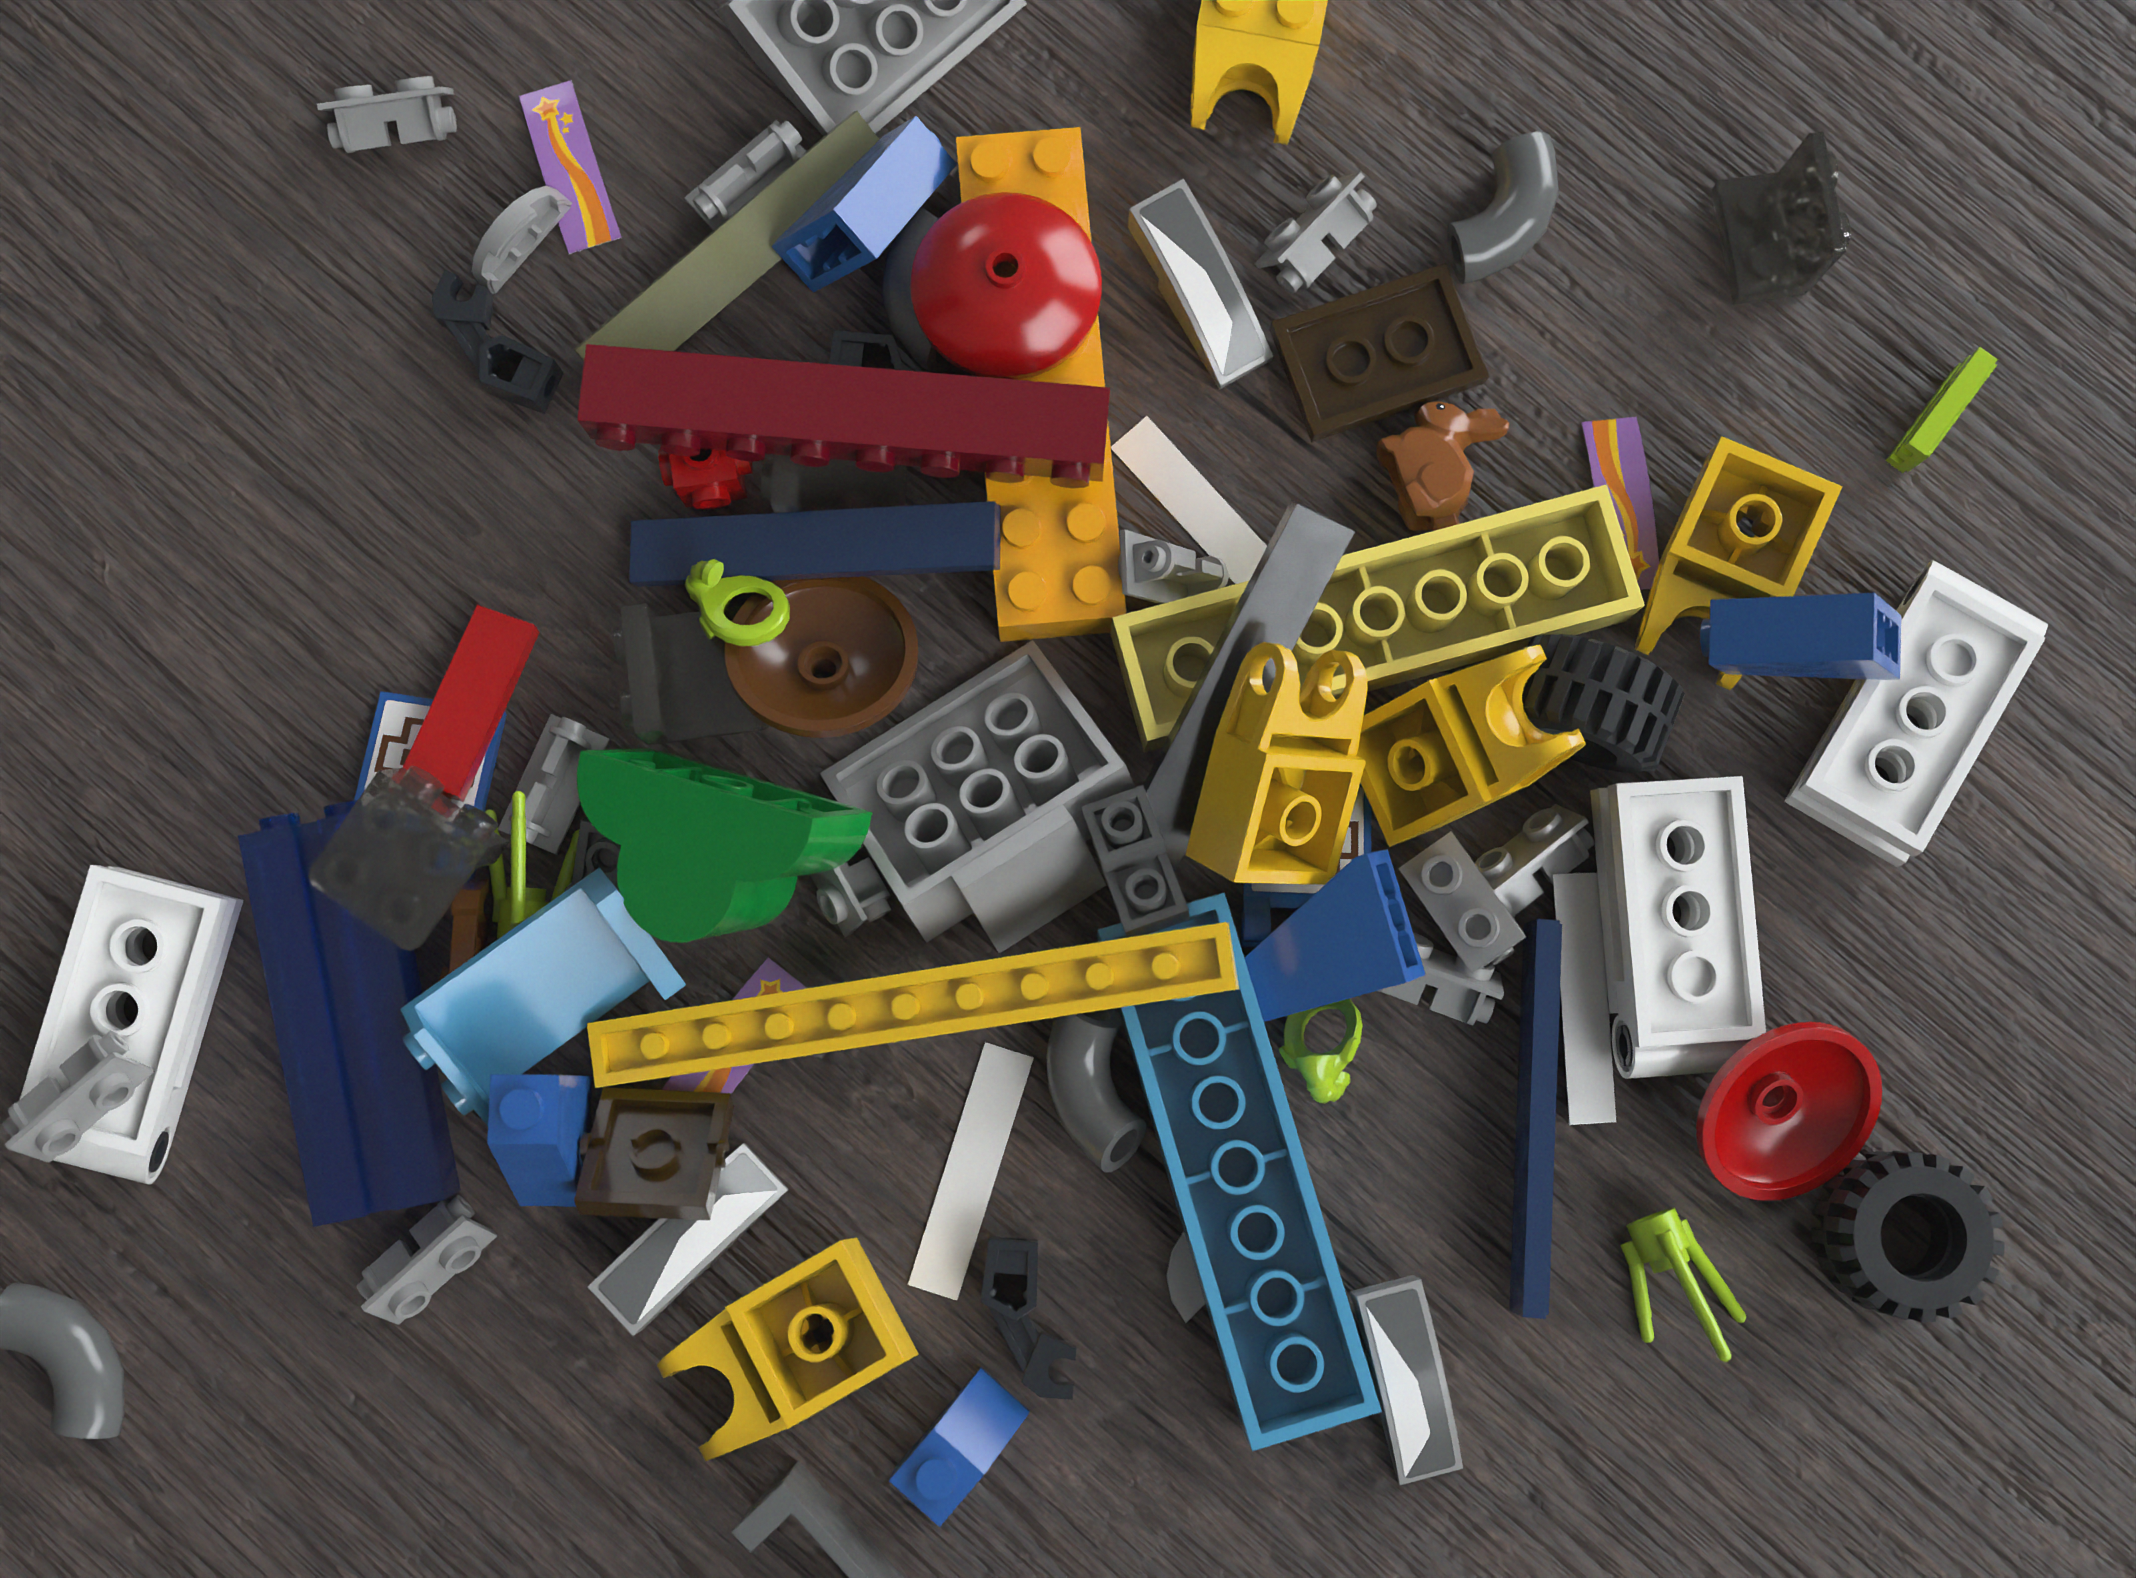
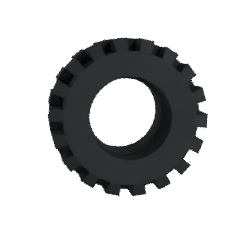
(1609, 695)
(1958, 1247)

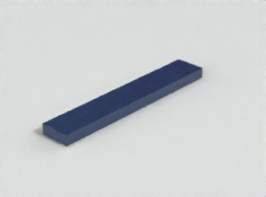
(820, 543)
(1536, 1119)

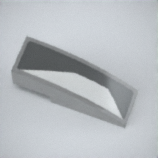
(1199, 283)
(681, 1250)
(1408, 1378)

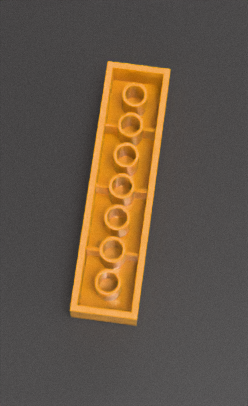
(1054, 540)

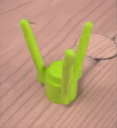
(517, 902)
(1666, 1245)

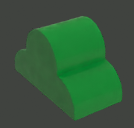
(707, 844)

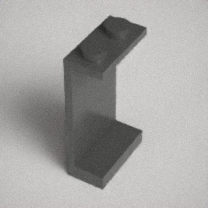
(821, 1516)

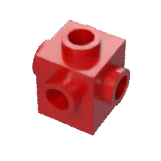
(706, 482)

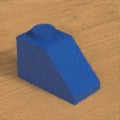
(959, 1446)

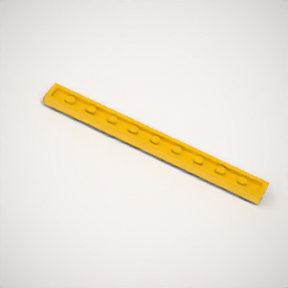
(914, 1005)

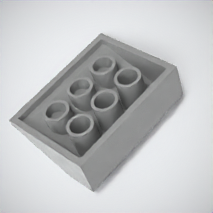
(860, 52)
(973, 776)

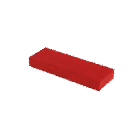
(472, 699)

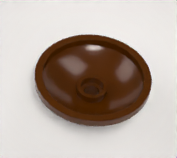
(835, 628)

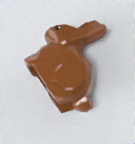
(1430, 462)

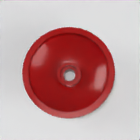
(1011, 323)
(1789, 1111)

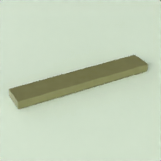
(735, 251)

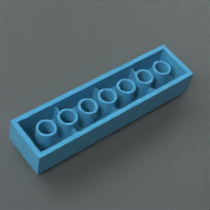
(1248, 1205)

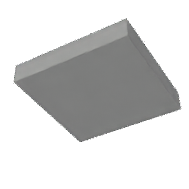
(1029, 878)

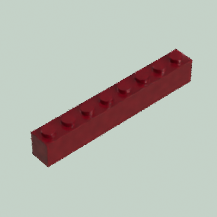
(844, 415)

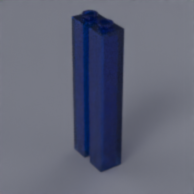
(358, 1099)

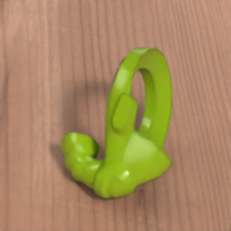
(716, 593)
(1322, 1071)

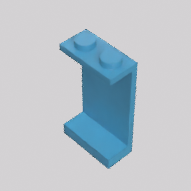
(534, 990)

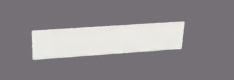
(1190, 499)
(1584, 1000)
(970, 1171)

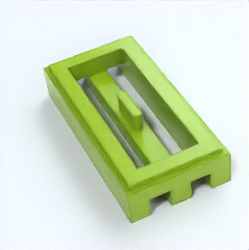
(1942, 410)

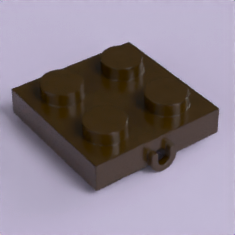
(654, 1154)

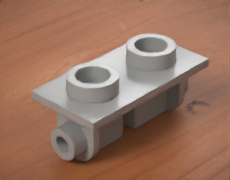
(363, 116)
(746, 173)
(1333, 212)
(1165, 571)
(552, 782)
(1549, 842)
(851, 895)
(1463, 903)
(1457, 990)
(53, 1119)
(403, 1282)

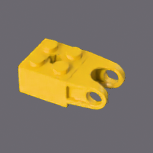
(1256, 49)
(1711, 555)
(1456, 746)
(1282, 772)
(771, 1352)

